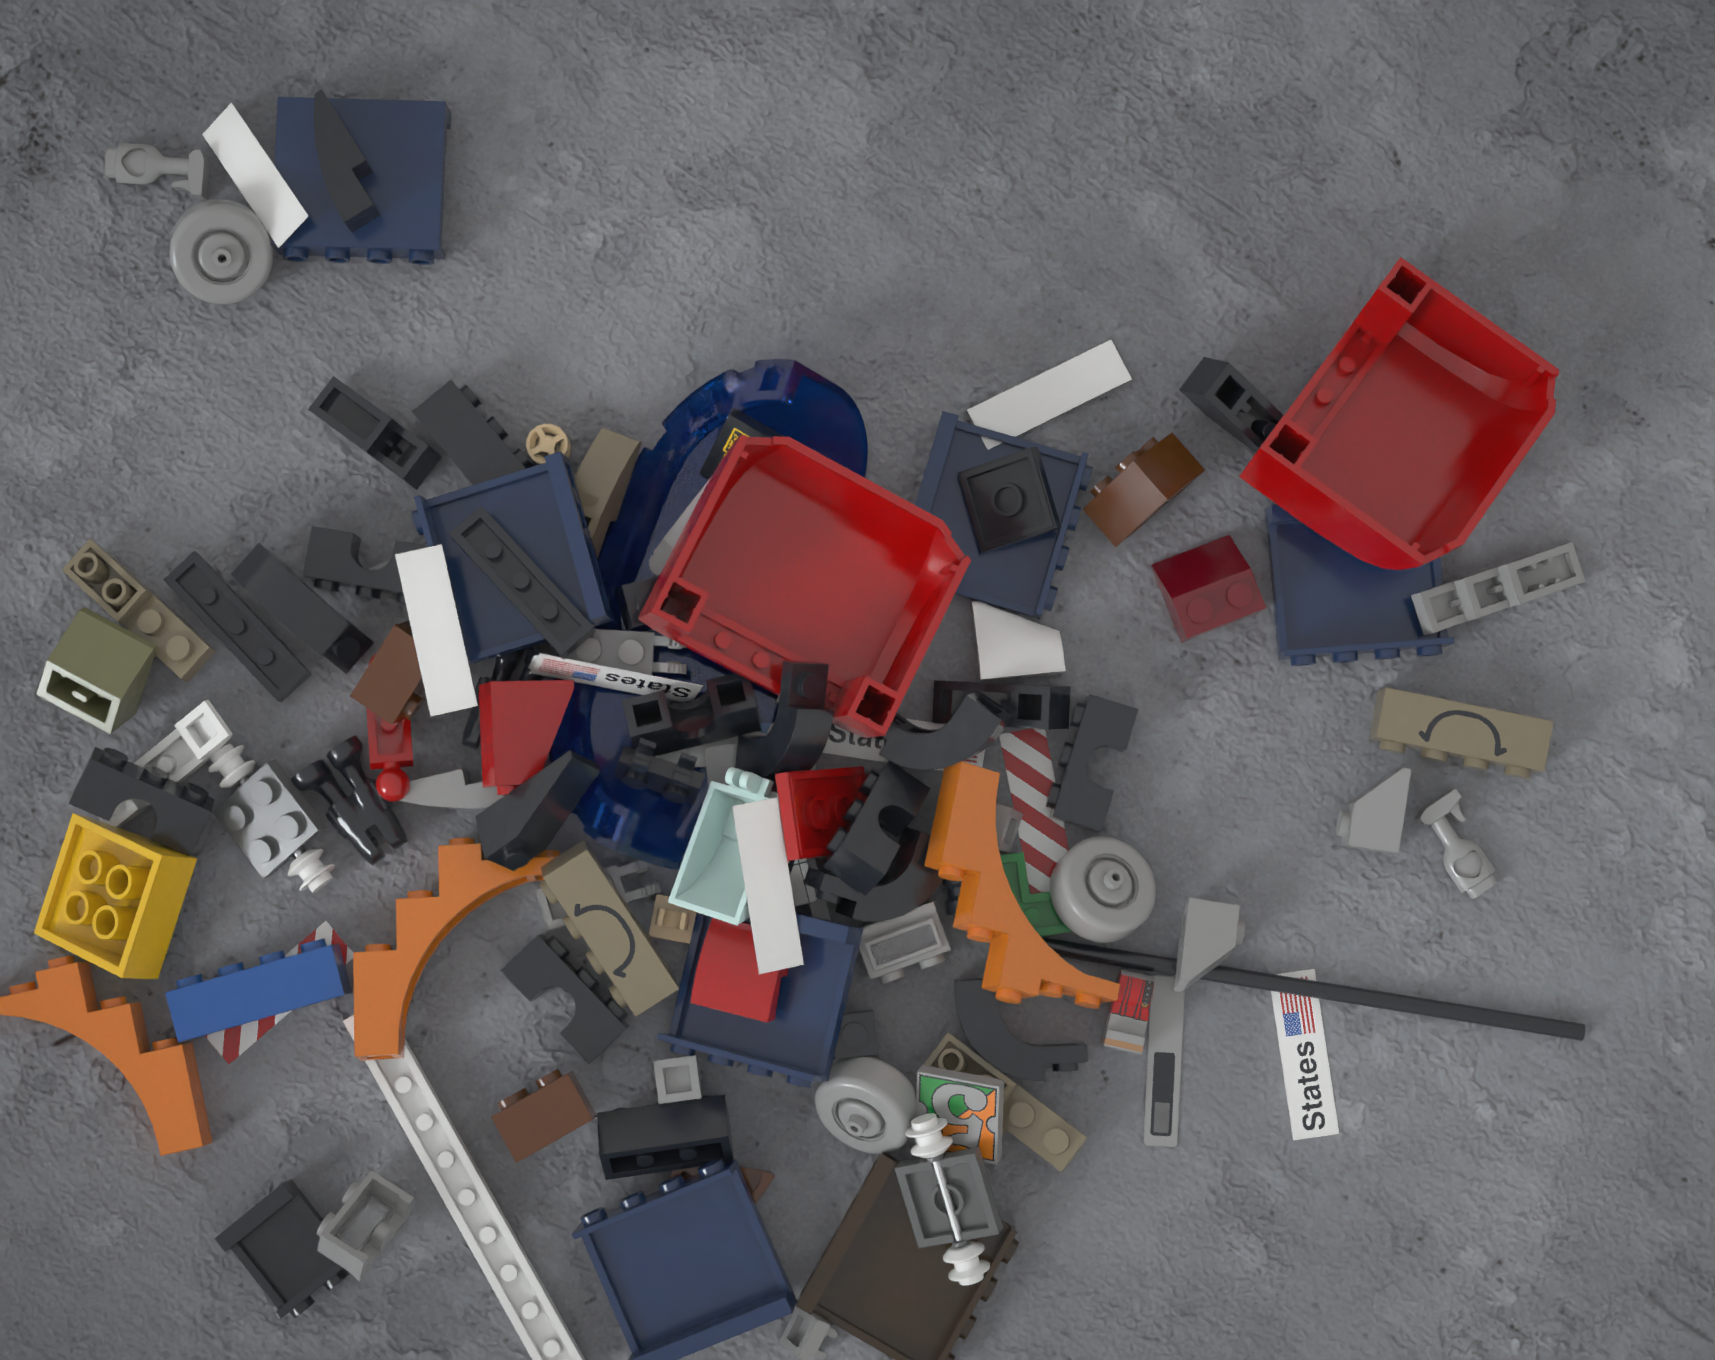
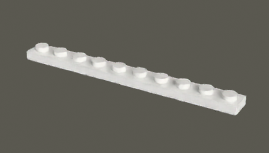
(473, 1206)

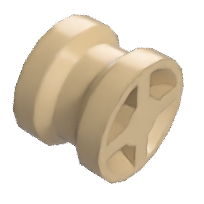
(544, 439)

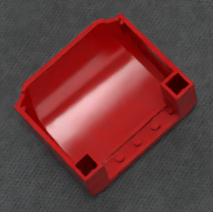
(1407, 426)
(808, 567)

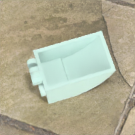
(711, 869)

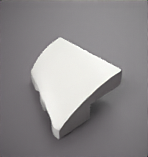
(1014, 645)

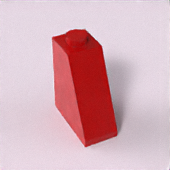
(519, 728)

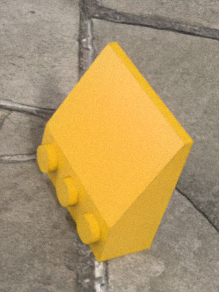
(115, 898)

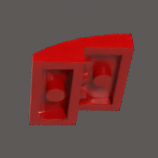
(730, 977)

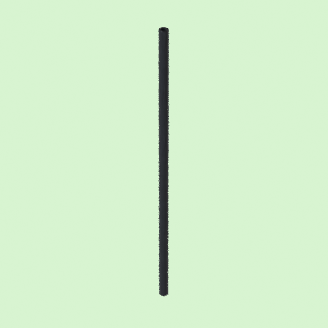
(1325, 991)

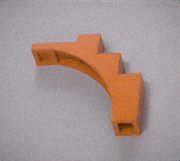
(967, 850)
(388, 977)
(162, 1078)

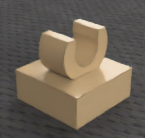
(671, 921)

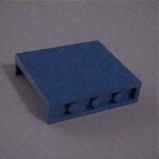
(407, 156)
(548, 522)
(1020, 573)
(1339, 603)
(807, 1011)
(687, 1263)

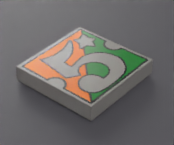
(968, 1104)

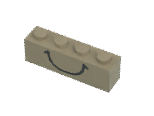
(1460, 731)
(609, 929)

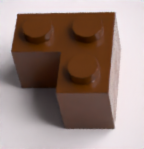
(1142, 488)
(393, 678)
(543, 1116)

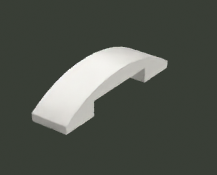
(179, 754)

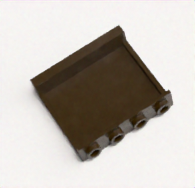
(888, 1288)

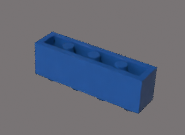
(259, 991)

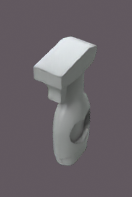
(146, 164)
(1461, 857)

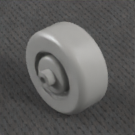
(221, 251)
(1102, 889)
(867, 1104)

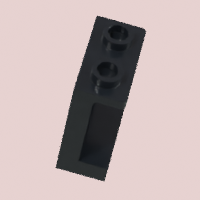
(280, 1249)

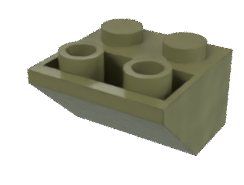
(98, 671)

